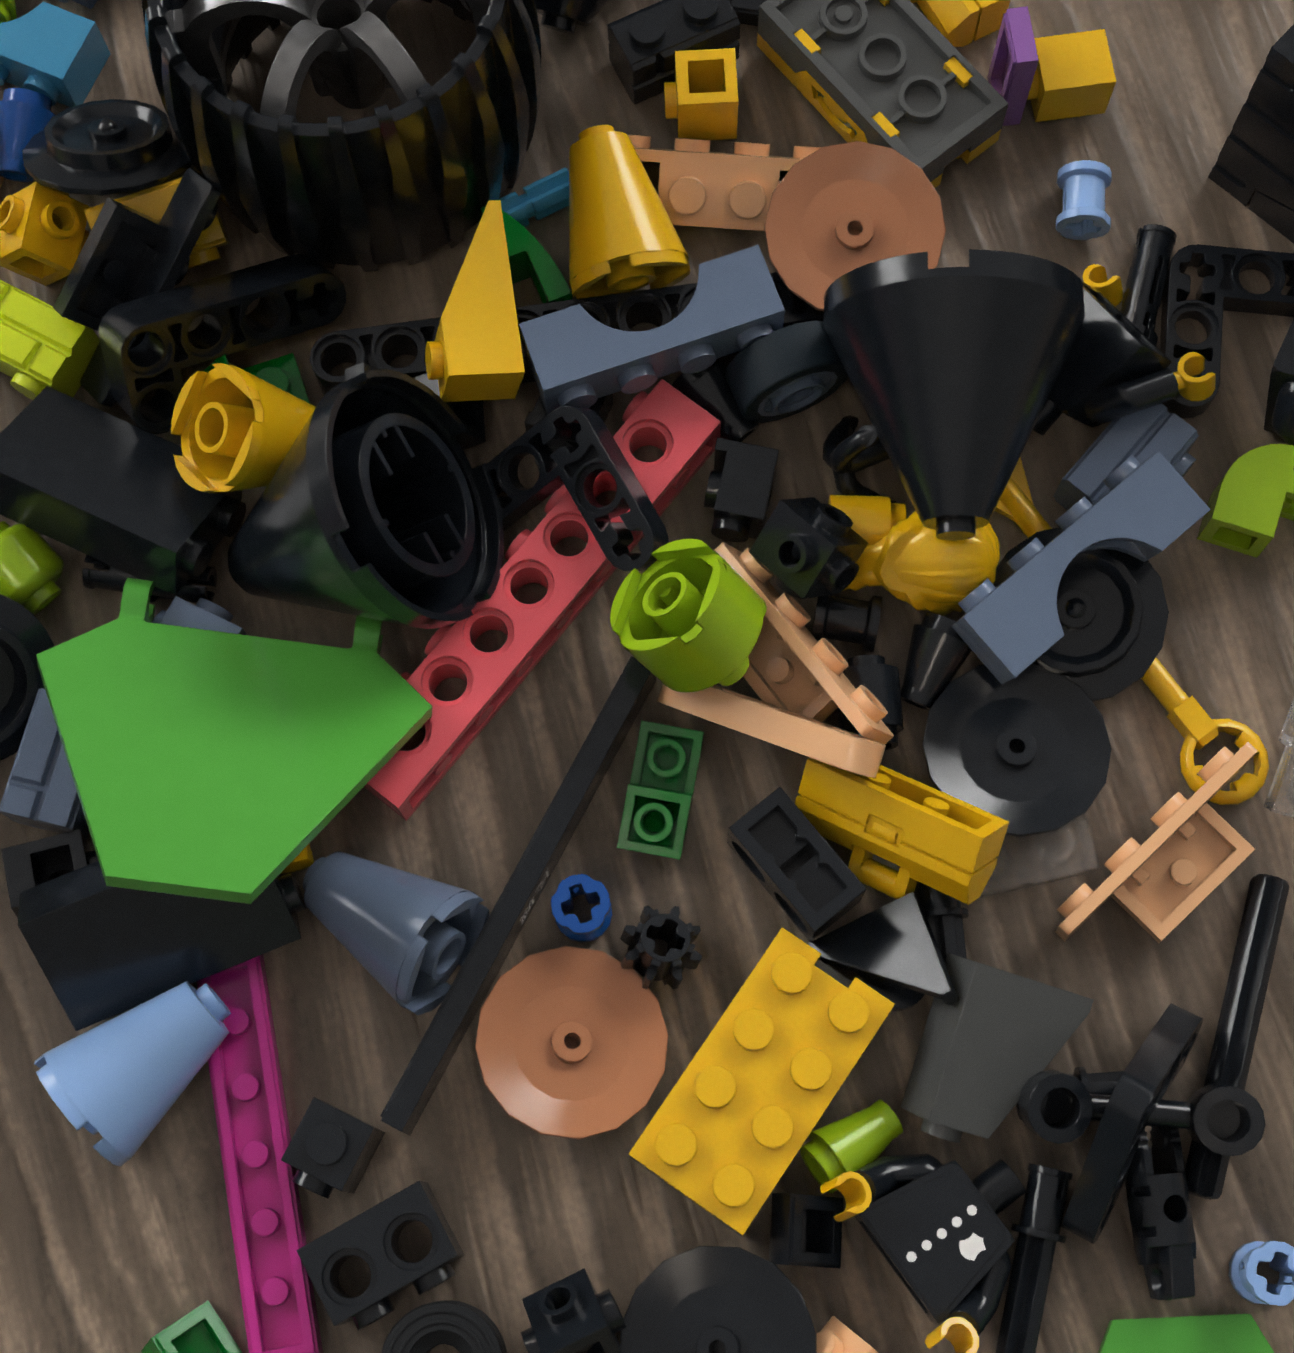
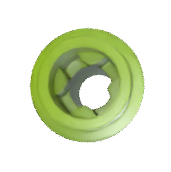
(850, 1142)

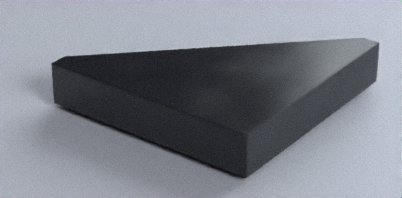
(891, 948)

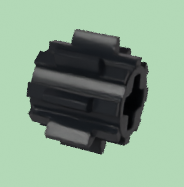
(679, 950)

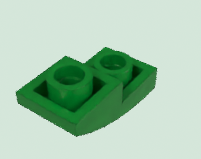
(660, 790)

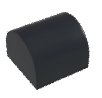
(805, 1230)

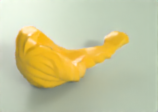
(926, 569)

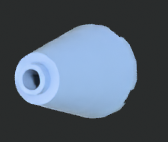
(134, 1066)

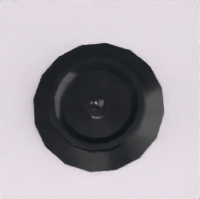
(106, 149)
(1109, 618)
(1018, 747)
(718, 1304)

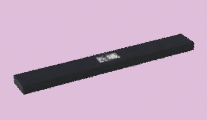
(518, 899)

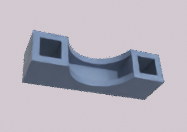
(585, 360)
(1138, 516)

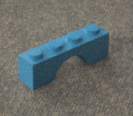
(52, 53)

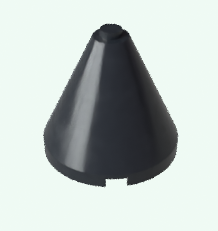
(954, 369)
(376, 511)

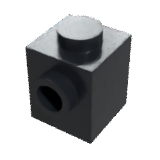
(331, 1149)

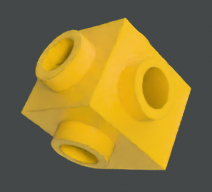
(41, 233)

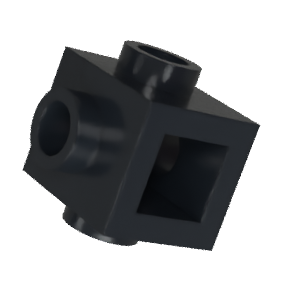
(809, 548)
(572, 1318)

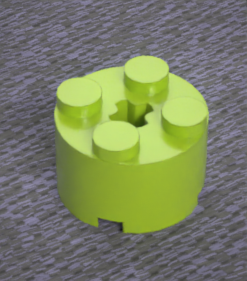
(688, 617)

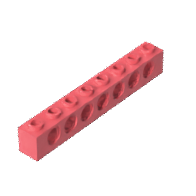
(655, 419)

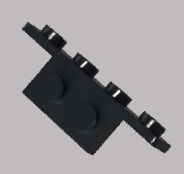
(132, 259)

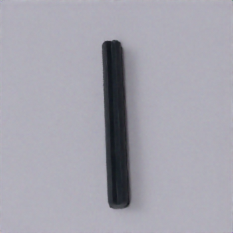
(1240, 1015)

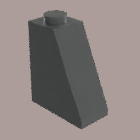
(986, 1047)

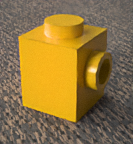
(1072, 76)
(704, 94)

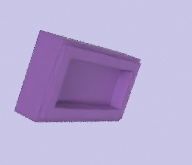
(1014, 62)

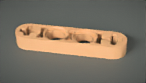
(780, 727)

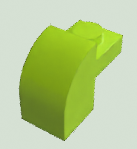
(1251, 500)

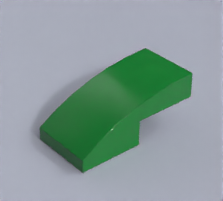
(532, 261)

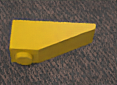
(478, 334)

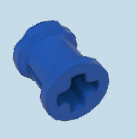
(563, 903)

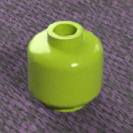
(28, 567)

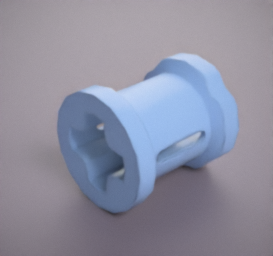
(1083, 200)
(1254, 1286)

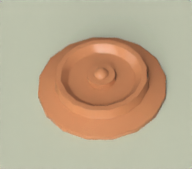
(847, 211)
(571, 1043)

